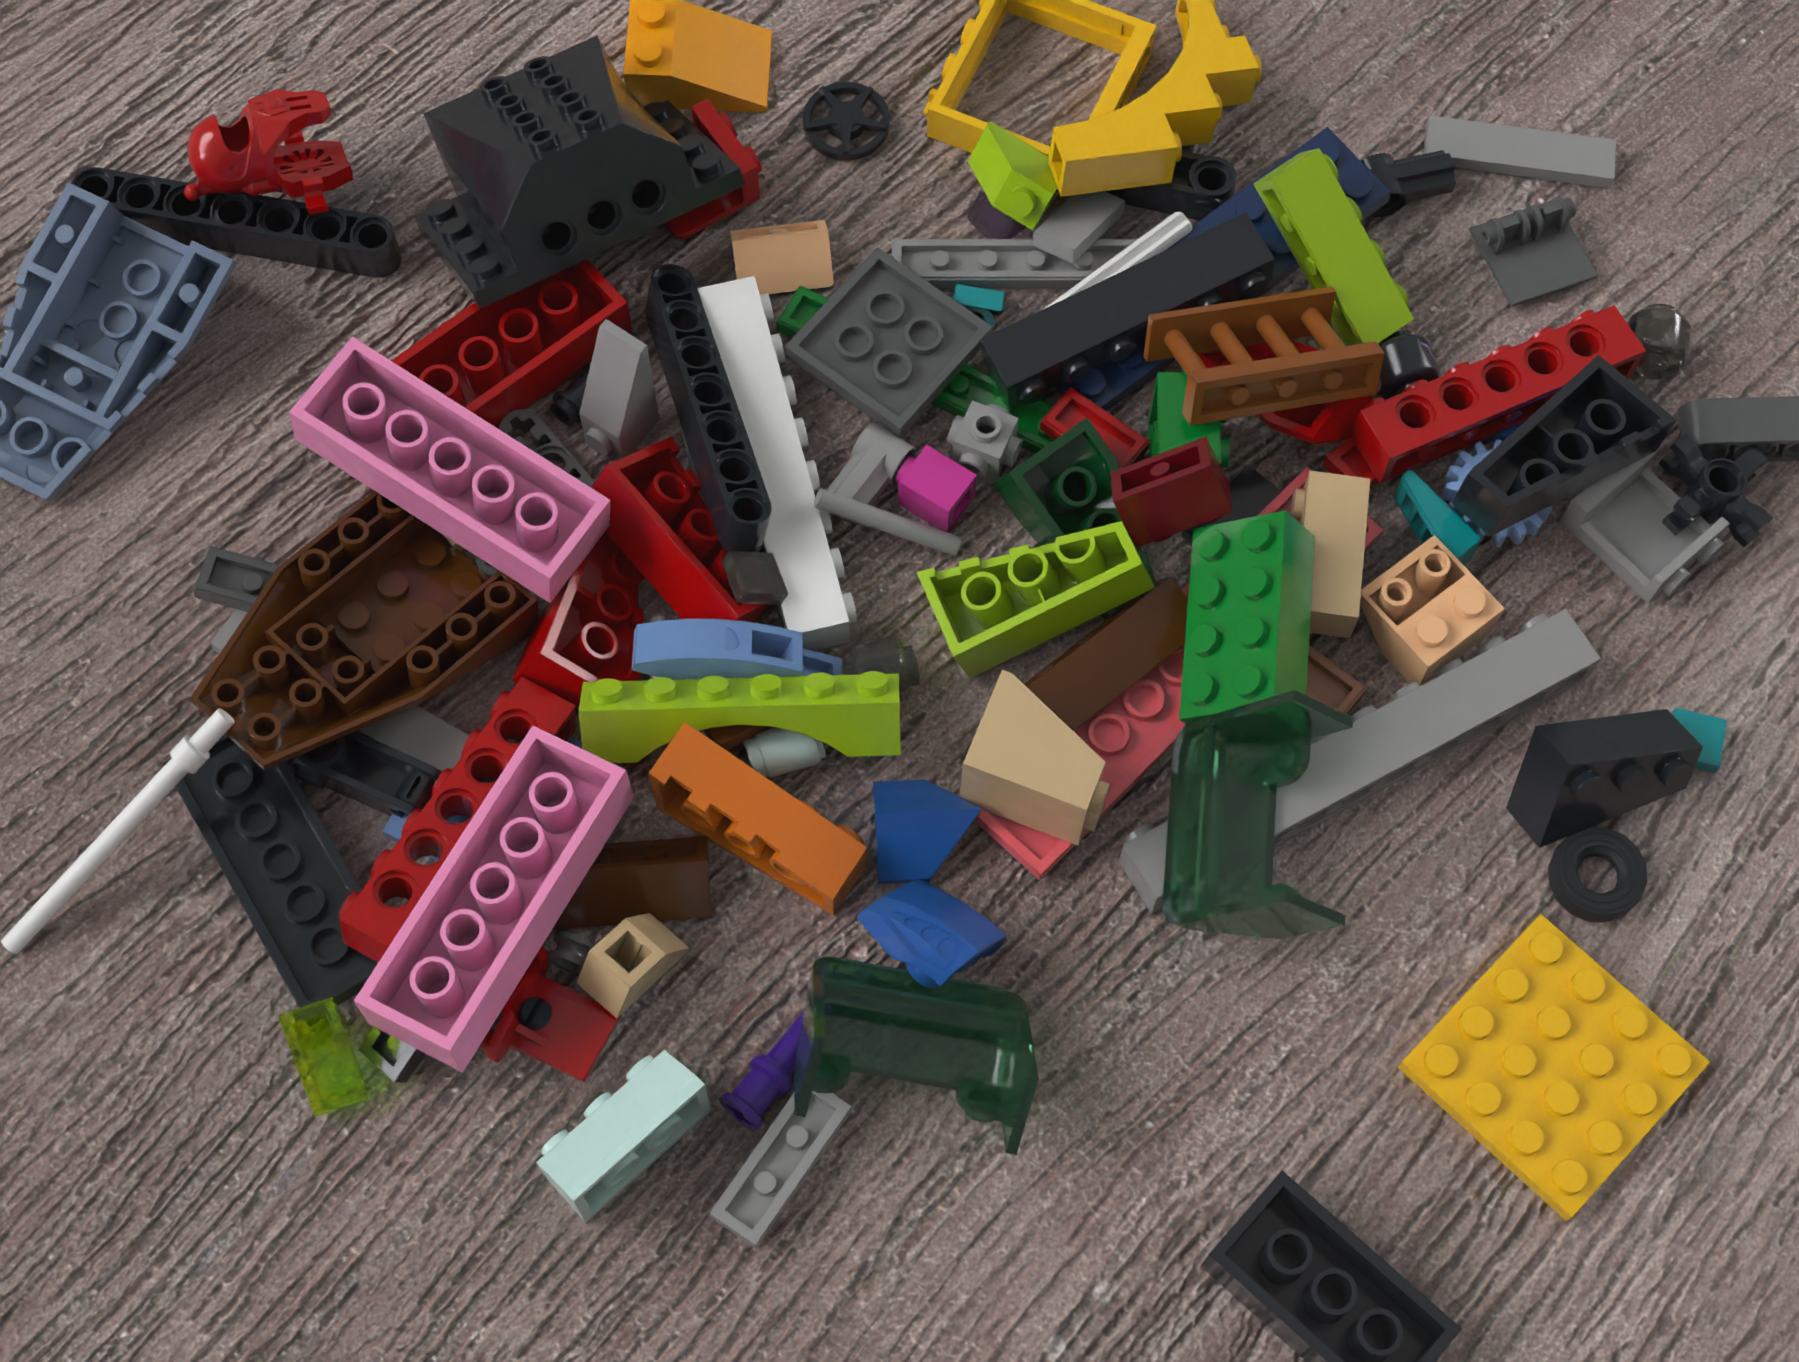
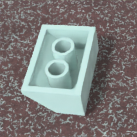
(624, 1133)

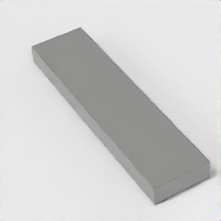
(1523, 151)

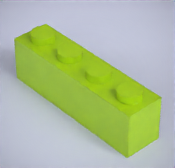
(1334, 248)

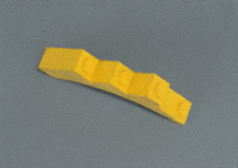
(1147, 135)

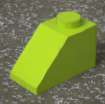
(1013, 176)

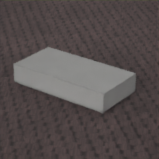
(1078, 224)

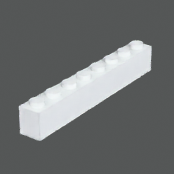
(795, 526)

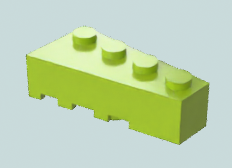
(1032, 594)

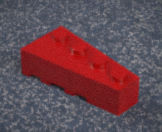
(670, 533)

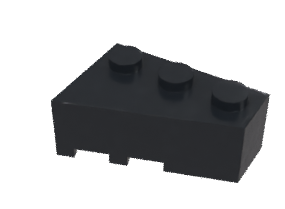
(1599, 770)

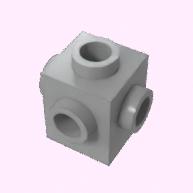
(985, 441)

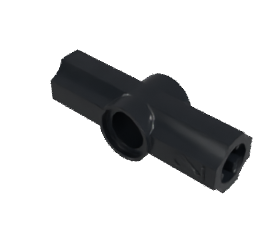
(1411, 177)

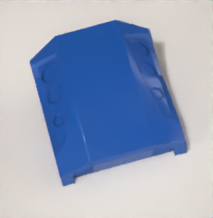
(931, 932)

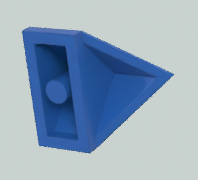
(916, 828)

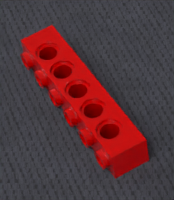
(1395, 448)
(364, 917)

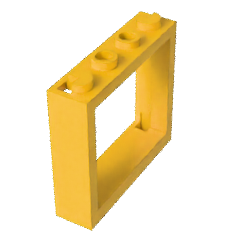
(1077, 18)

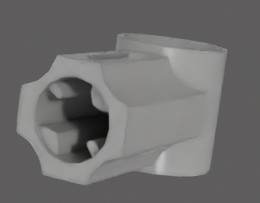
(872, 465)

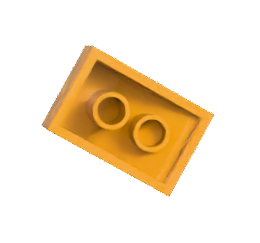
(694, 56)

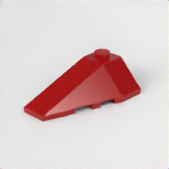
(587, 626)

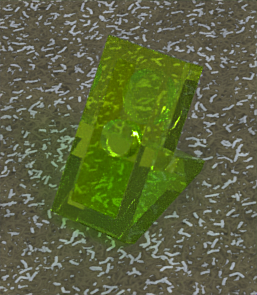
(324, 1055)

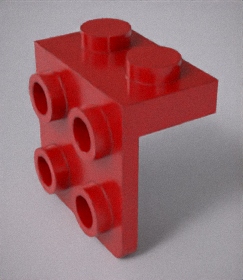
(723, 134)

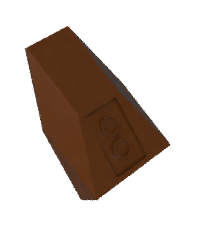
(358, 632)

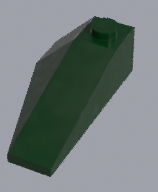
(1066, 489)

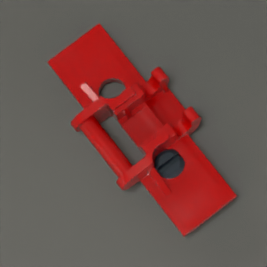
(551, 1024)

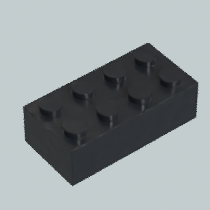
(1324, 1284)

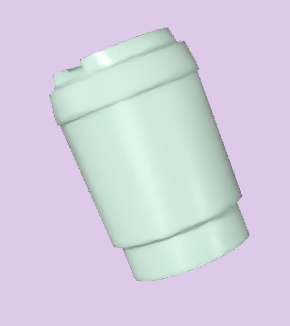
(783, 752)

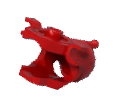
(252, 161)

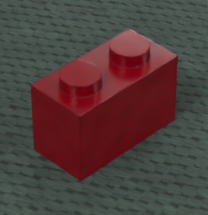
(1171, 492)

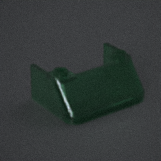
(1225, 818)
(941, 1037)

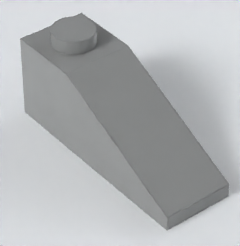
(618, 394)

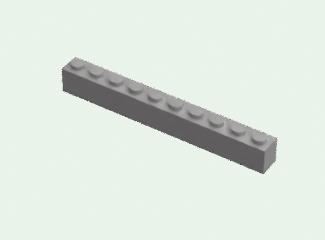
(1405, 734)

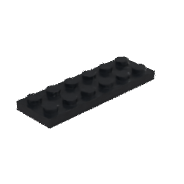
(279, 869)

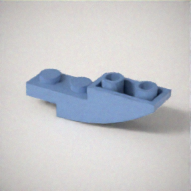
(725, 649)

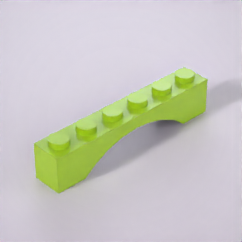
(845, 711)

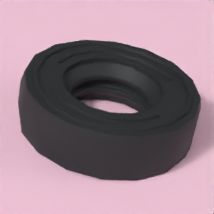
(1614, 848)

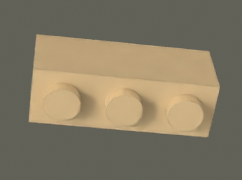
(1336, 514)

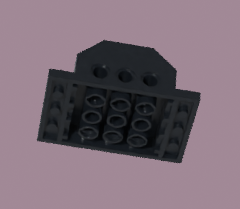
(560, 171)

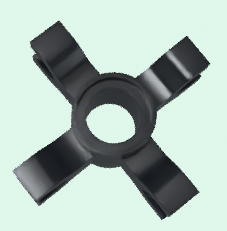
(1715, 490)

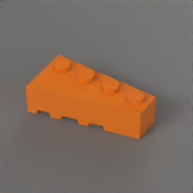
(756, 820)

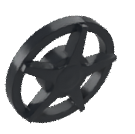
(846, 120)

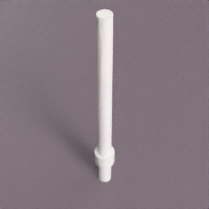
(186, 757)

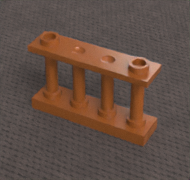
(1265, 384)

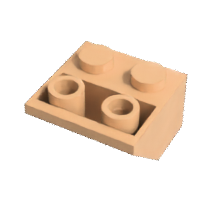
(1428, 611)

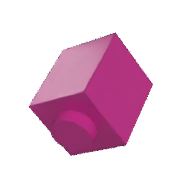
(935, 488)

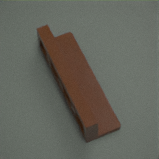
(1114, 654)
(643, 878)

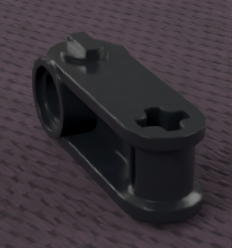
(1196, 188)
(370, 774)

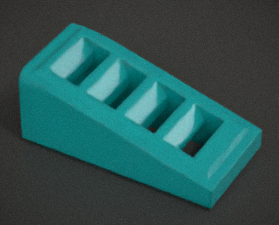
(1433, 516)

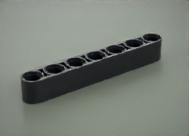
(164, 208)
(707, 410)

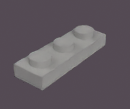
(779, 1167)

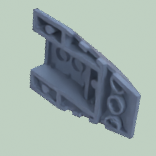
(93, 333)

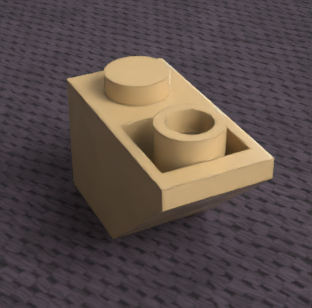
(629, 962)

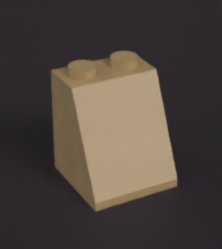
(1033, 766)

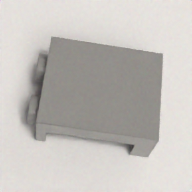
(1624, 528)

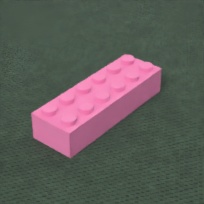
(450, 469)
(495, 898)

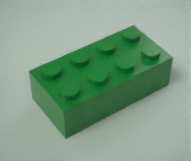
(1246, 613)

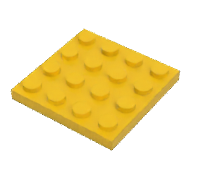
(1553, 1066)

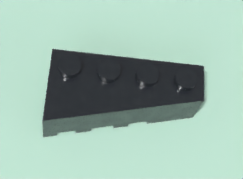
(1566, 445)

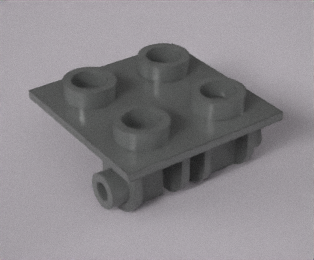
(1534, 251)

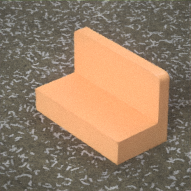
(784, 256)

